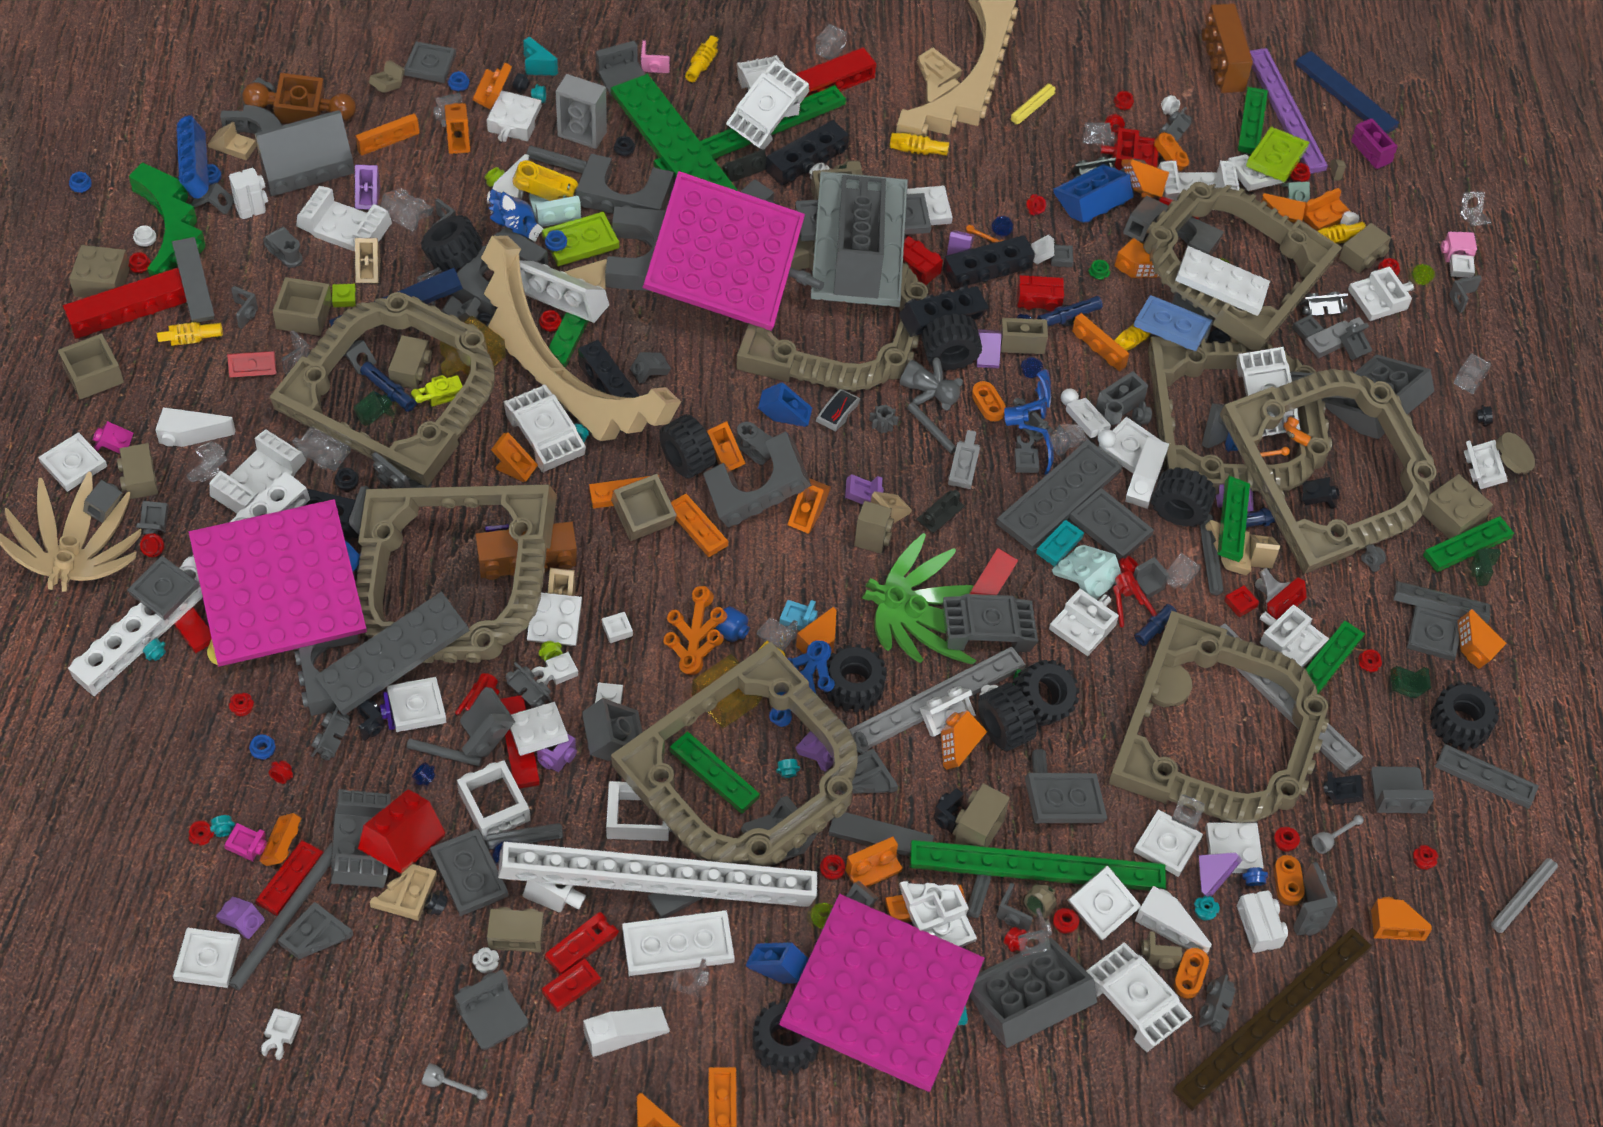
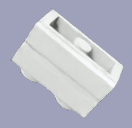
(248, 193)
(1261, 921)

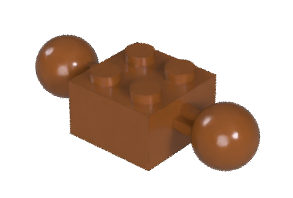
(298, 98)

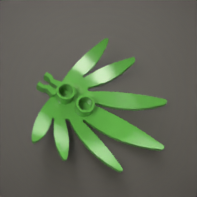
(903, 606)

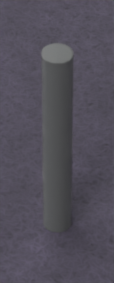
(932, 428)
(443, 752)

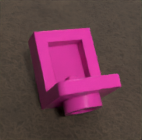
(112, 437)
(246, 842)

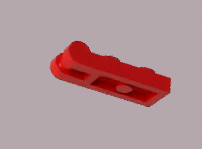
(581, 943)

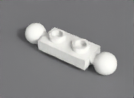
(1088, 418)

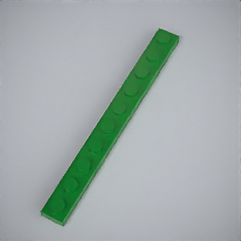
(809, 108)
(1032, 865)

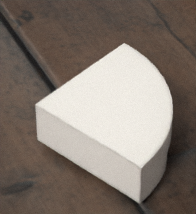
(1349, 218)

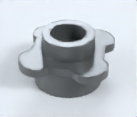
(1142, 414)
(1373, 557)

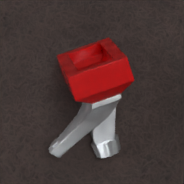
(1280, 595)

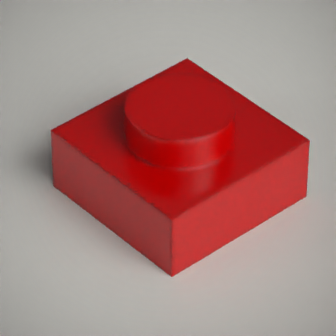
(1241, 601)

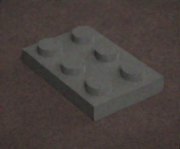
(1111, 524)
(1065, 798)
(469, 872)

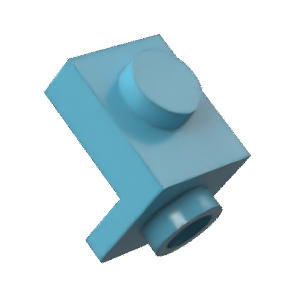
(801, 613)

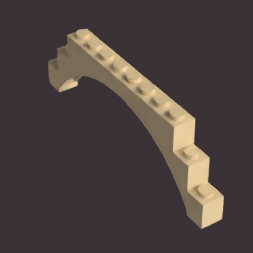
(968, 99)
(597, 411)

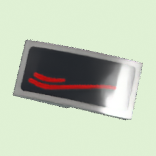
(837, 410)

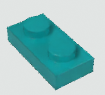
(1060, 543)

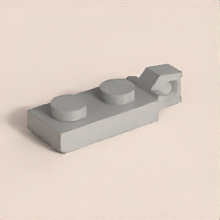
(1329, 339)
(964, 462)

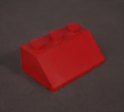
(402, 831)

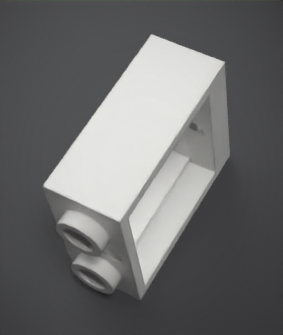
(623, 791)
(502, 820)

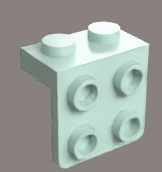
(555, 211)
(1090, 568)

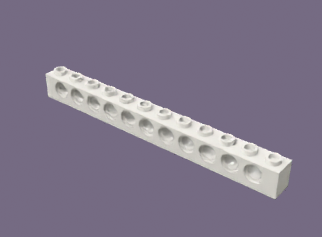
(152, 626)
(657, 874)

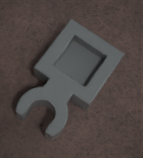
(1025, 457)

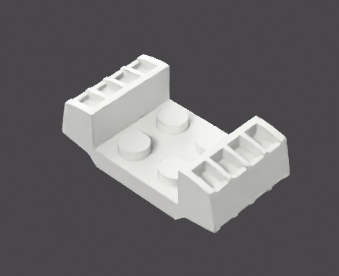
(751, 70)
(767, 104)
(1177, 181)
(339, 222)
(1263, 370)
(545, 427)
(257, 472)
(1139, 995)

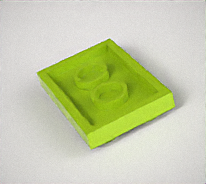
(1277, 154)
(585, 238)

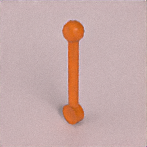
(971, 229)
(1284, 451)

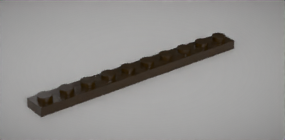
(1271, 1019)

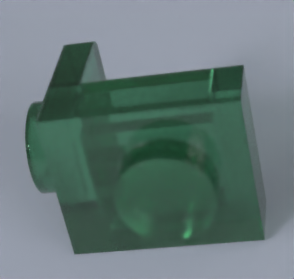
(373, 407)
(1483, 563)
(1409, 682)

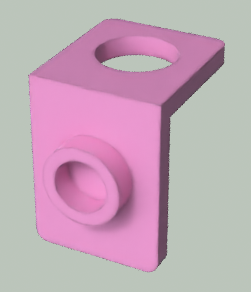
(654, 63)

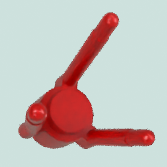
(1128, 586)
(484, 680)

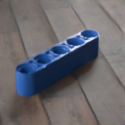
(192, 157)

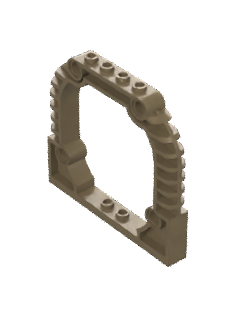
(1297, 241)
(778, 359)
(1171, 361)
(415, 456)
(392, 509)
(1311, 542)
(1184, 642)
(762, 675)

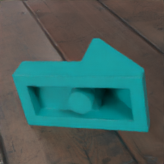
(538, 59)

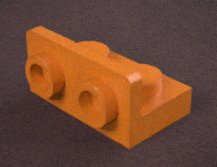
(491, 86)
(1324, 210)
(874, 863)

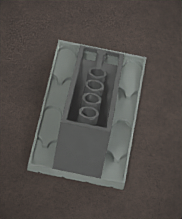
(860, 238)

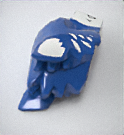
(511, 211)

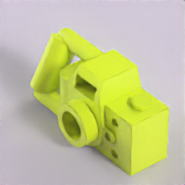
(438, 391)

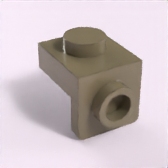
(389, 79)
(1159, 955)

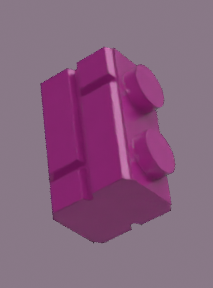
(1374, 143)

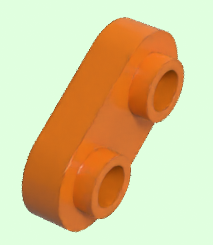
(1171, 151)
(991, 405)
(1288, 878)
(1191, 975)

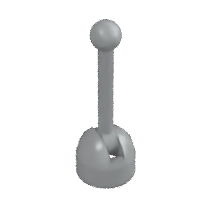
(1325, 841)
(435, 1076)

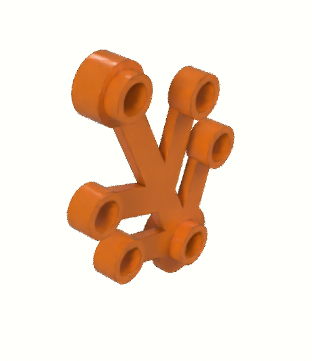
(696, 632)

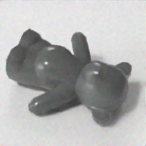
(933, 385)

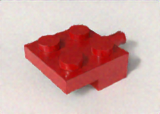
(1131, 146)

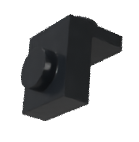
(1320, 491)
(373, 719)
(1344, 789)
(946, 807)

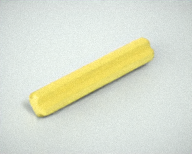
(1033, 103)

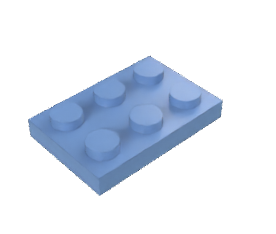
(1172, 323)

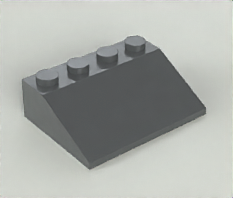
(304, 153)
(1407, 380)
(1032, 993)

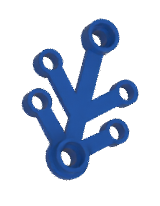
(813, 661)

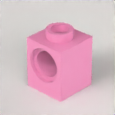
(1458, 243)

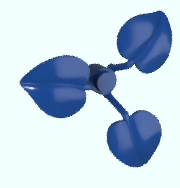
(1020, 414)

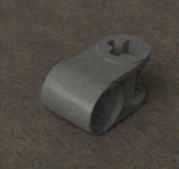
(284, 247)
(754, 444)

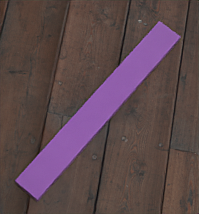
(1286, 107)

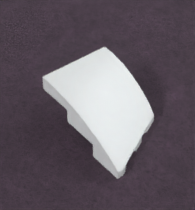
(939, 911)

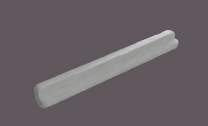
(1524, 895)

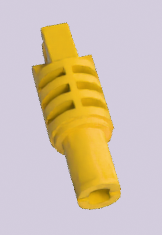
(702, 58)
(907, 142)
(1342, 232)
(190, 333)
(1131, 337)

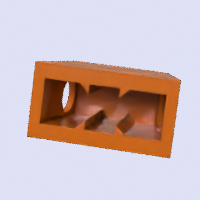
(457, 121)

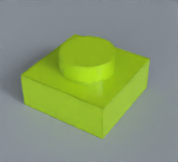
(343, 295)

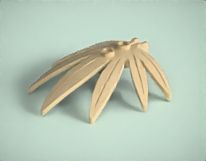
(68, 558)

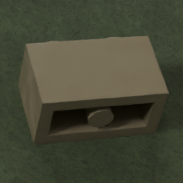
(1365, 248)
(1023, 335)
(409, 362)
(138, 471)
(874, 527)
(515, 929)

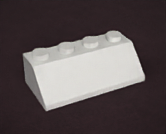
(563, 291)

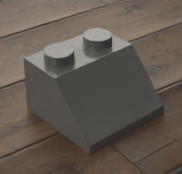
(609, 727)

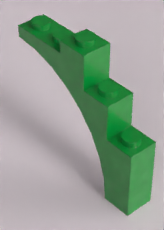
(179, 217)

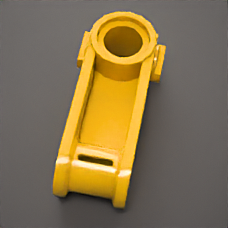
(543, 181)

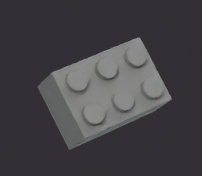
(581, 111)

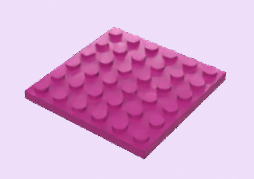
(724, 251)
(277, 582)
(883, 992)

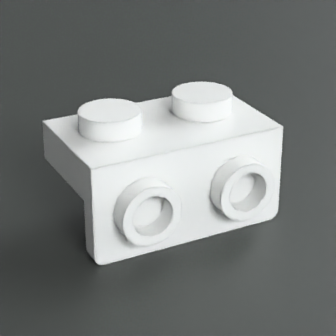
(1486, 464)
(940, 709)

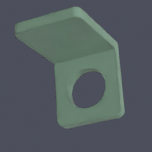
(1298, 191)

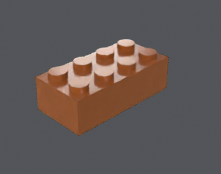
(1227, 48)
(499, 551)

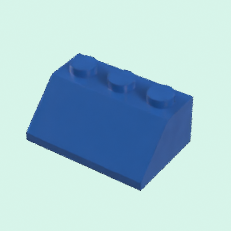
(1094, 192)

